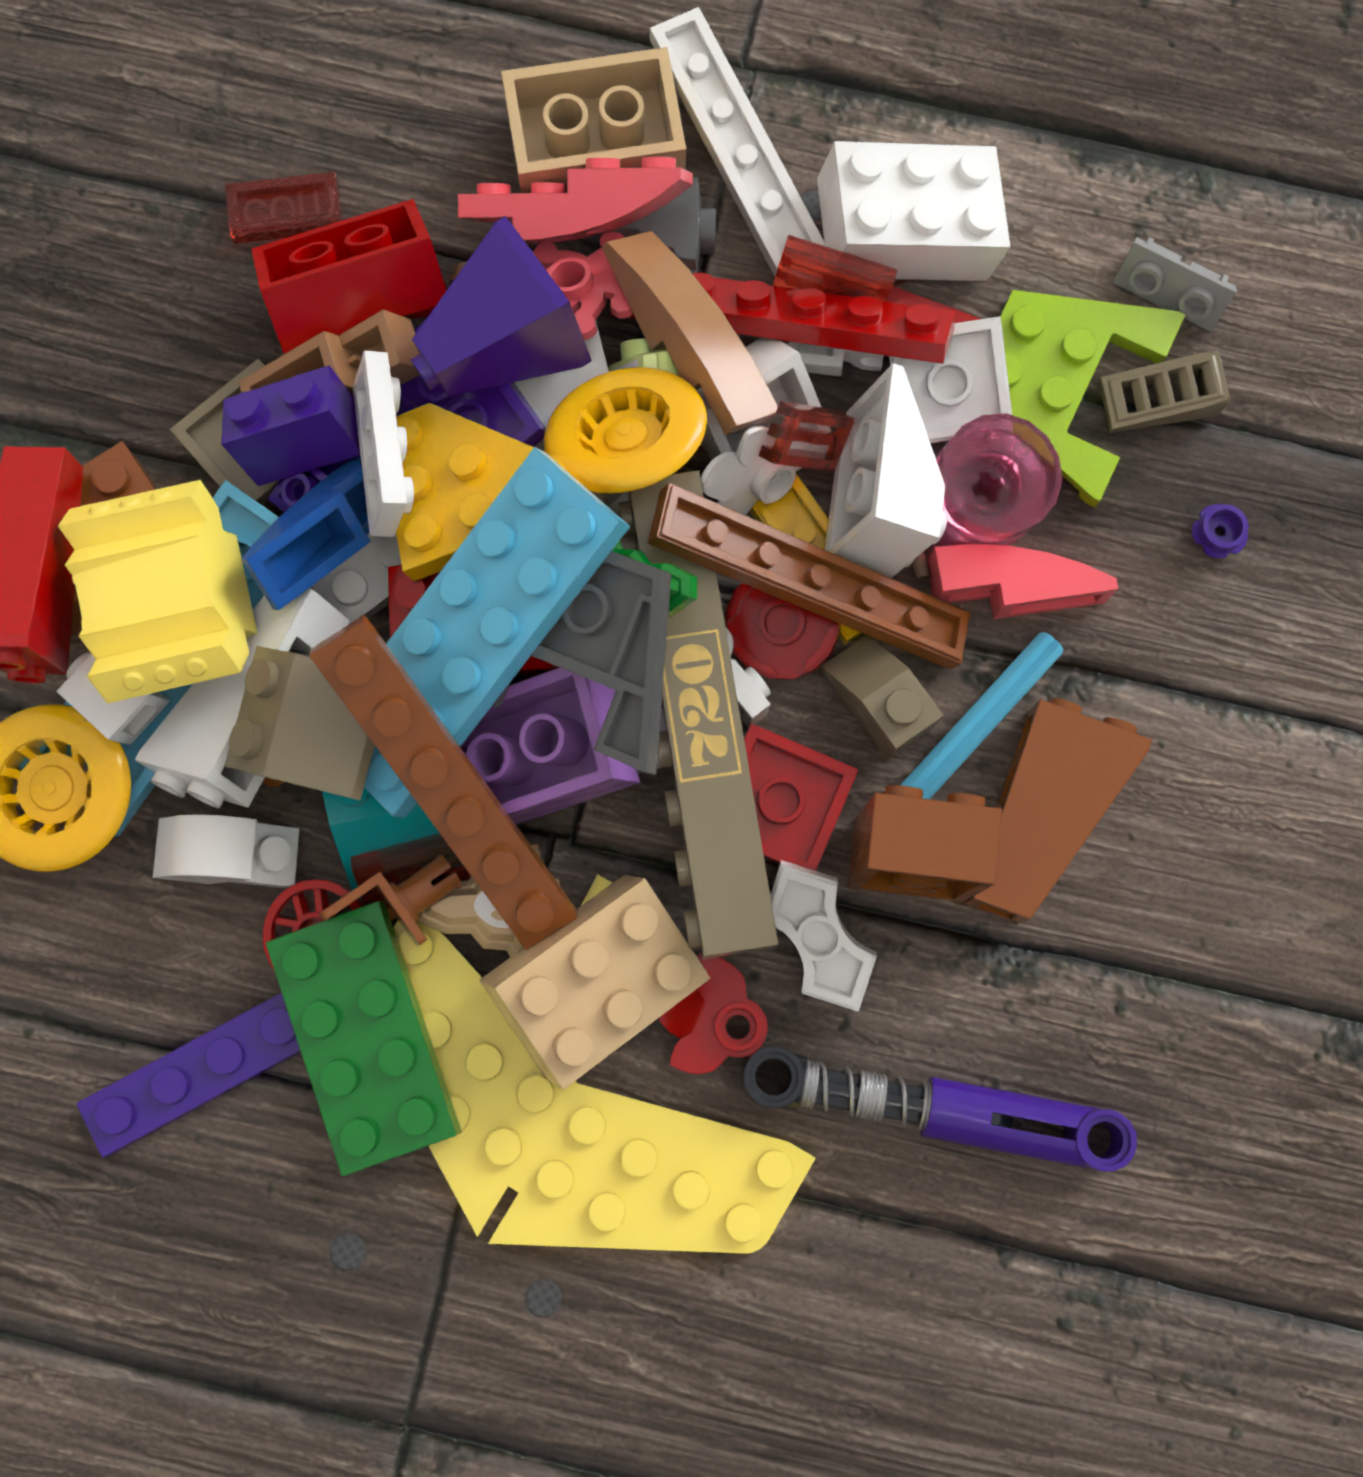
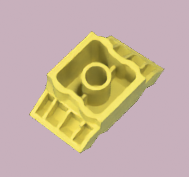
(158, 591)

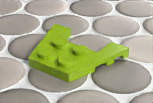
(1051, 357)

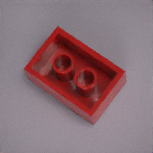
(349, 273)

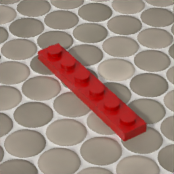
(832, 319)

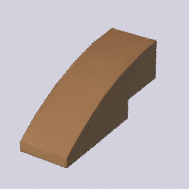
(344, 353)

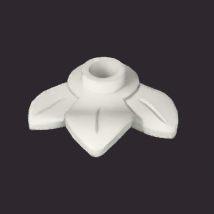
(744, 477)

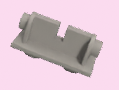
(1173, 285)

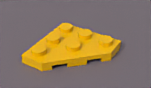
(455, 479)

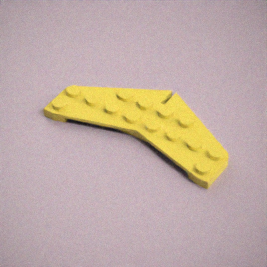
(580, 1157)

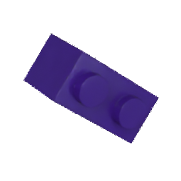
(291, 426)

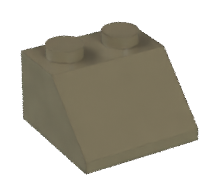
(298, 728)

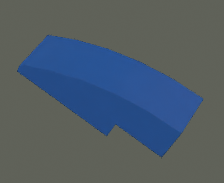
(311, 536)

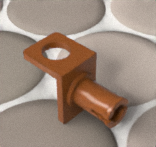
(408, 897)

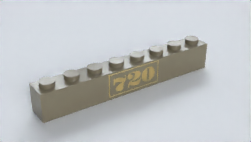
(707, 760)

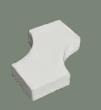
(832, 960)

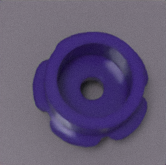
(1230, 520)

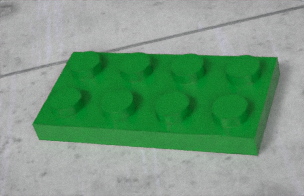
(363, 1038)

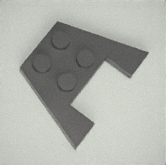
(619, 640)

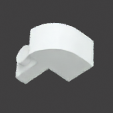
(225, 850)

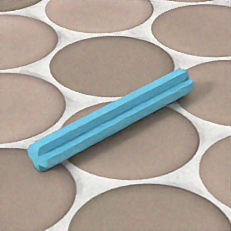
(985, 715)

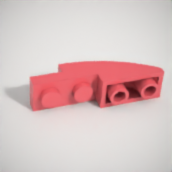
(596, 201)

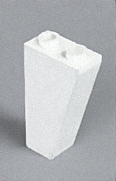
(193, 739)

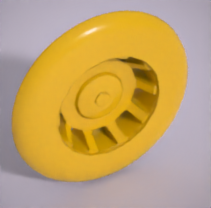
(626, 429)
(59, 788)

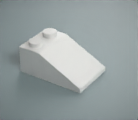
(886, 482)

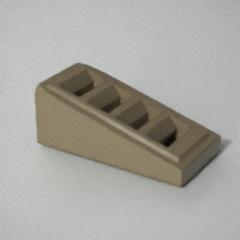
(1204, 366)

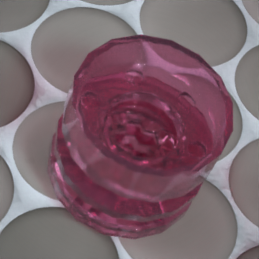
(1010, 464)

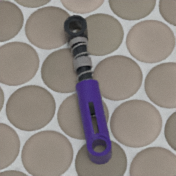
(949, 1110)

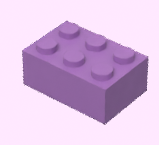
(542, 743)

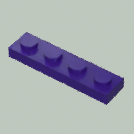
(190, 1076)

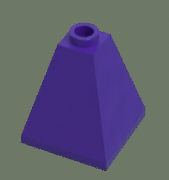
(499, 321)

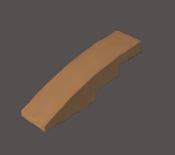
(685, 319)

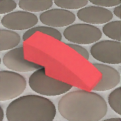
(1015, 579)

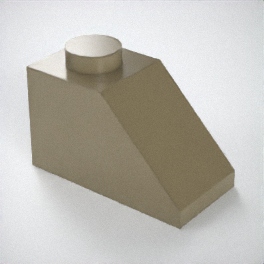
(882, 695)

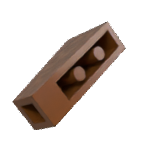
(1053, 798)

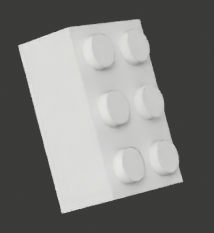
(916, 208)

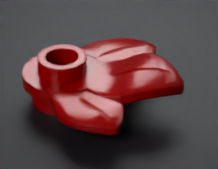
(703, 1018)

